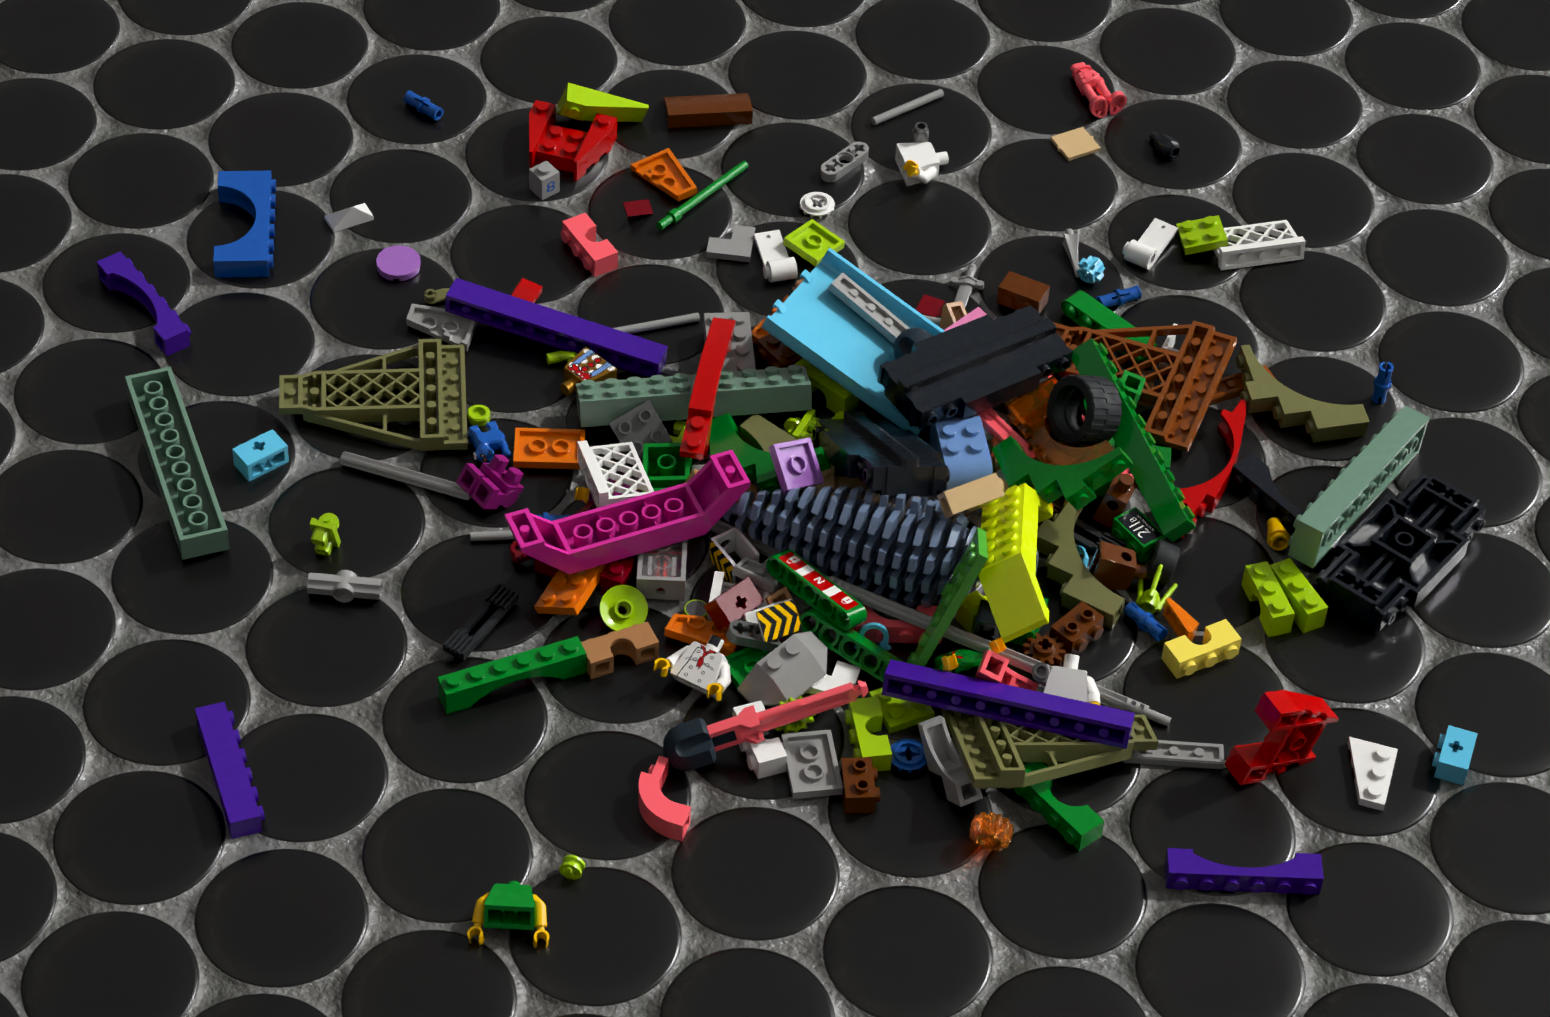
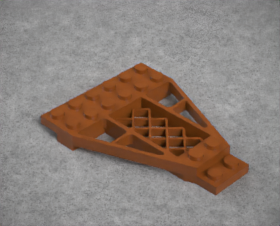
(1191, 377)

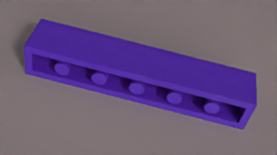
(228, 770)

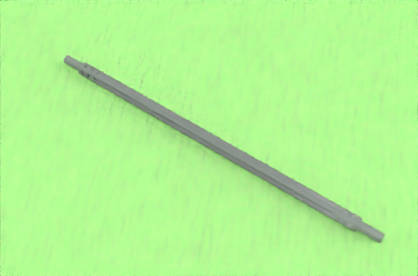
(981, 645)

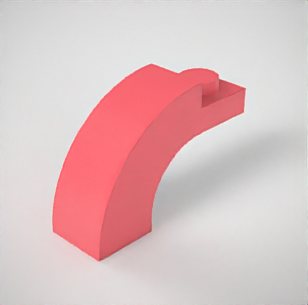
(994, 668)

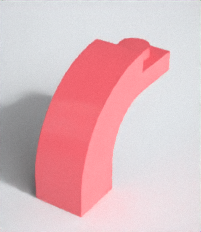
(658, 811)

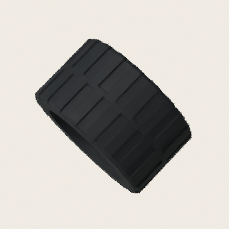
(1102, 411)

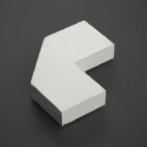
(842, 674)

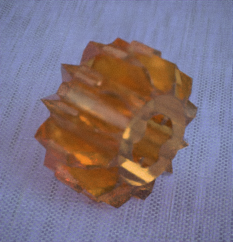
(991, 831)

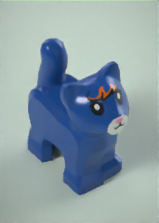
(488, 442)

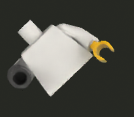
(918, 159)
(1067, 680)

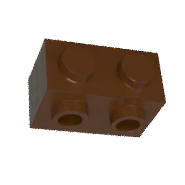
(1020, 291)
(775, 353)
(1078, 628)
(858, 785)

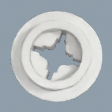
(818, 199)

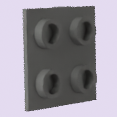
(640, 427)

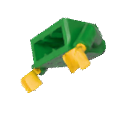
(965, 661)

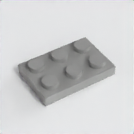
(812, 764)

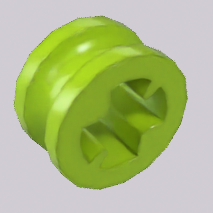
(572, 867)

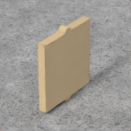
(1075, 143)

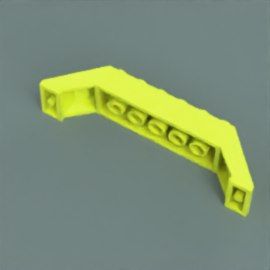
(1011, 562)

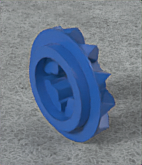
(916, 751)

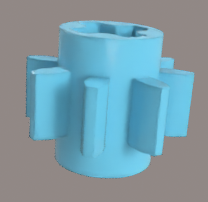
(1090, 269)

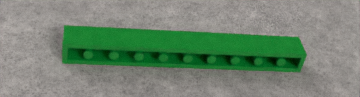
(1147, 468)

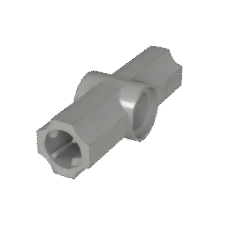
(344, 586)

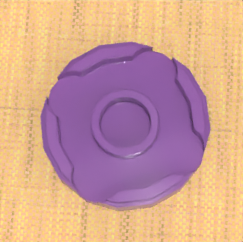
(398, 263)

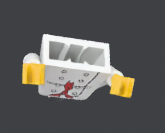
(699, 667)

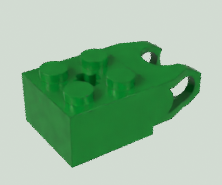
(665, 465)

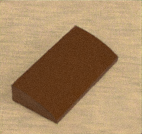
(708, 110)

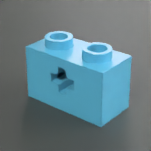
(260, 455)
(1455, 754)

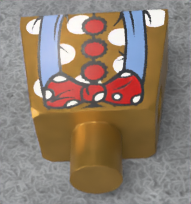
(585, 366)

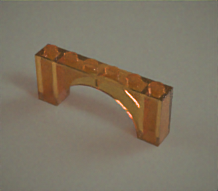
(1030, 414)

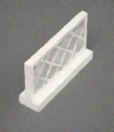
(1264, 250)
(597, 477)

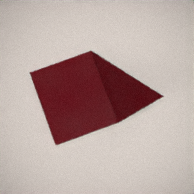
(638, 208)
(930, 306)

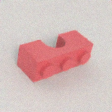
(580, 235)

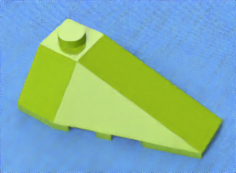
(584, 104)

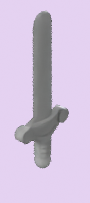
(966, 284)

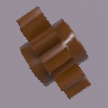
(1045, 649)

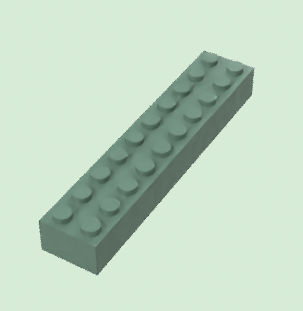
(737, 394)
(177, 463)
(1357, 486)

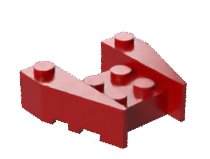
(566, 147)
(1294, 728)

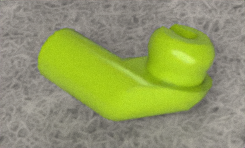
(560, 356)

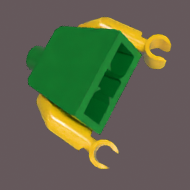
(510, 908)

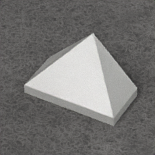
(349, 217)

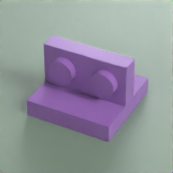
(796, 464)

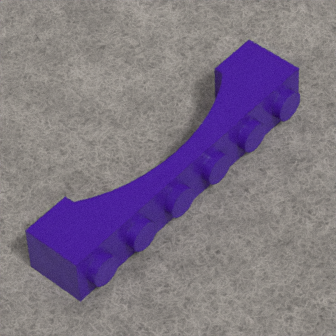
(120, 274)
(1190, 871)

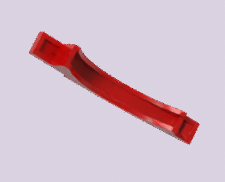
(703, 397)
(1208, 494)

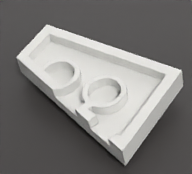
(1372, 771)

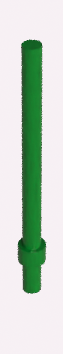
(676, 213)

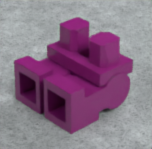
(492, 483)

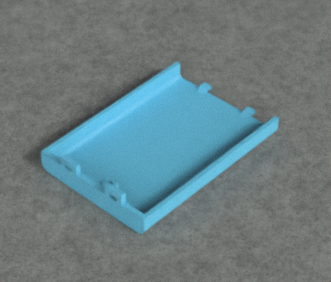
(839, 339)

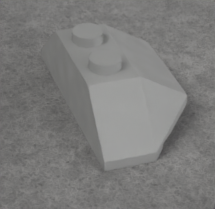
(786, 671)

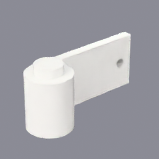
(1150, 245)
(774, 256)

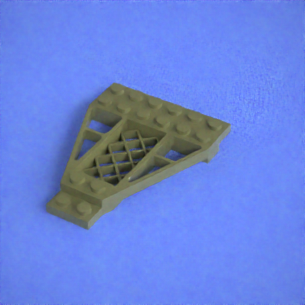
(437, 407)
(996, 749)

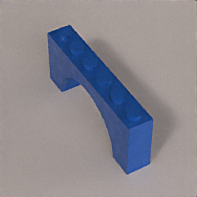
(251, 253)

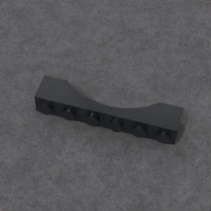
(1255, 481)

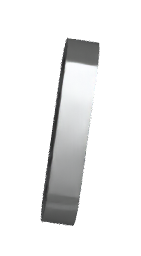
(842, 169)

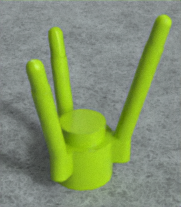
(1150, 600)

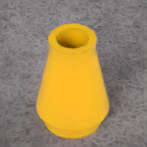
(1276, 534)

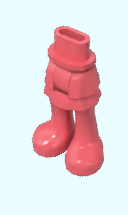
(1090, 83)

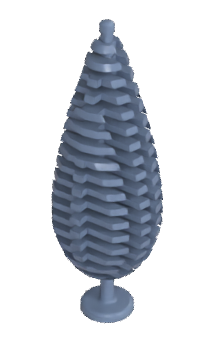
(862, 538)

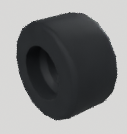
(1163, 554)

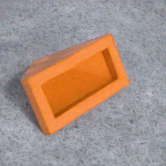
(1179, 619)

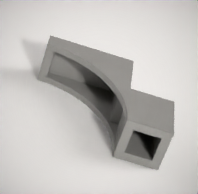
(946, 762)

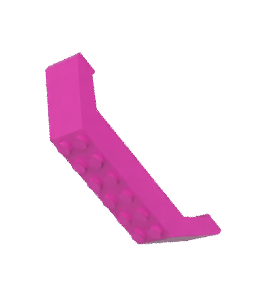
(635, 523)

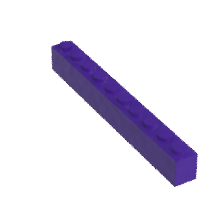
(555, 327)
(1008, 704)

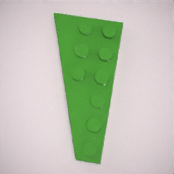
(953, 596)

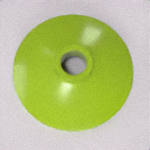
(626, 597)

